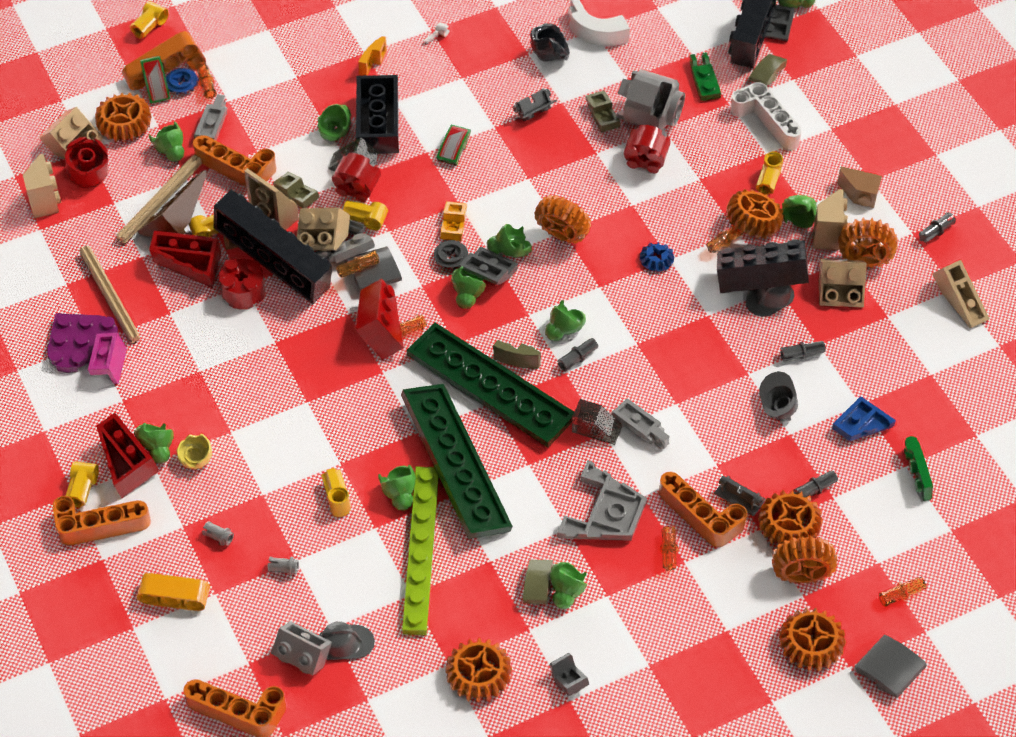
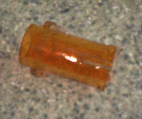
(413, 325)

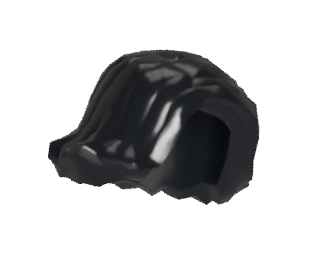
(549, 42)

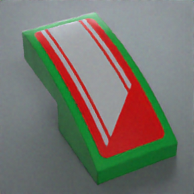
(155, 79)
(453, 144)

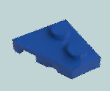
(862, 420)

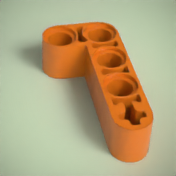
(172, 52)
(232, 163)
(675, 490)
(130, 518)
(202, 696)

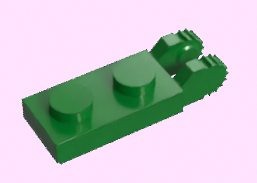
(704, 78)
(917, 465)

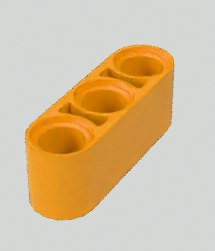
(173, 591)

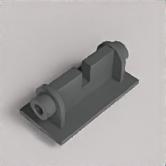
(541, 102)
(738, 494)

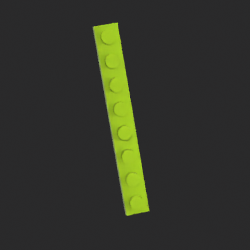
(420, 552)

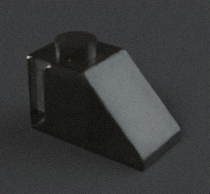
(358, 146)
(595, 422)

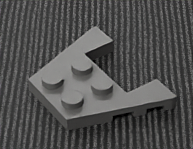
(614, 513)

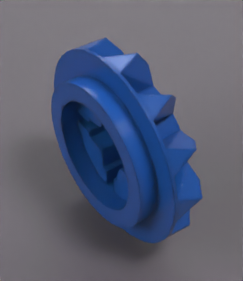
(176, 76)
(653, 262)

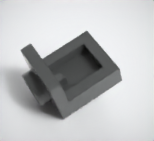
(567, 675)

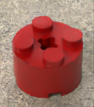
(647, 148)
(86, 162)
(356, 177)
(242, 283)

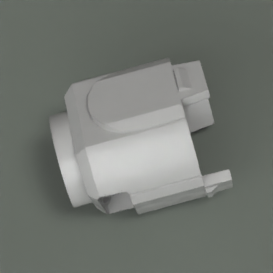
(651, 99)

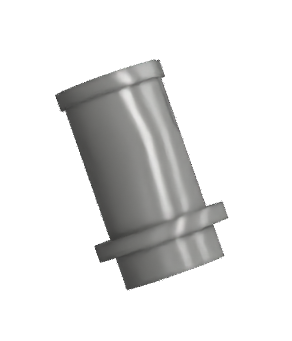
(222, 535)
(283, 565)

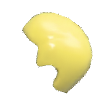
(194, 451)

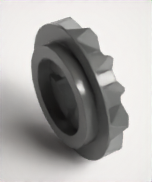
(448, 248)

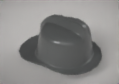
(769, 300)
(778, 395)
(348, 640)

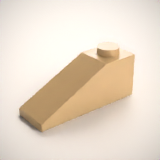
(961, 293)

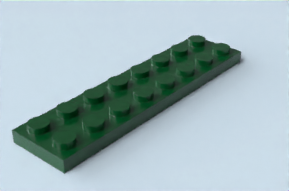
(491, 384)
(456, 461)

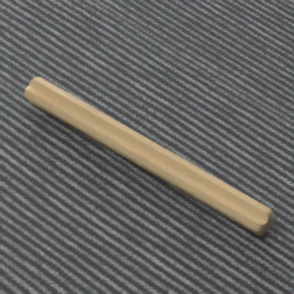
(158, 199)
(109, 294)

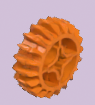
(123, 117)
(754, 213)
(562, 219)
(868, 239)
(792, 512)
(804, 560)
(797, 640)
(488, 679)

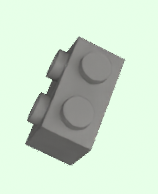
(301, 648)

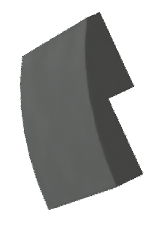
(781, 23)
(489, 266)
(386, 269)
(891, 666)

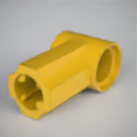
(151, 16)
(770, 173)
(371, 215)
(202, 226)
(82, 477)
(336, 492)

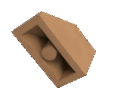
(859, 186)

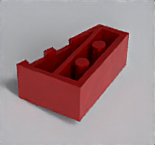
(187, 255)
(379, 319)
(125, 456)

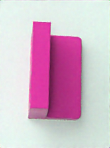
(108, 356)

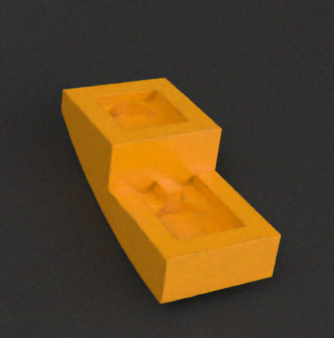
(373, 54)
(453, 221)

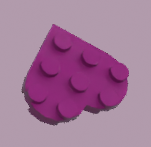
(74, 339)

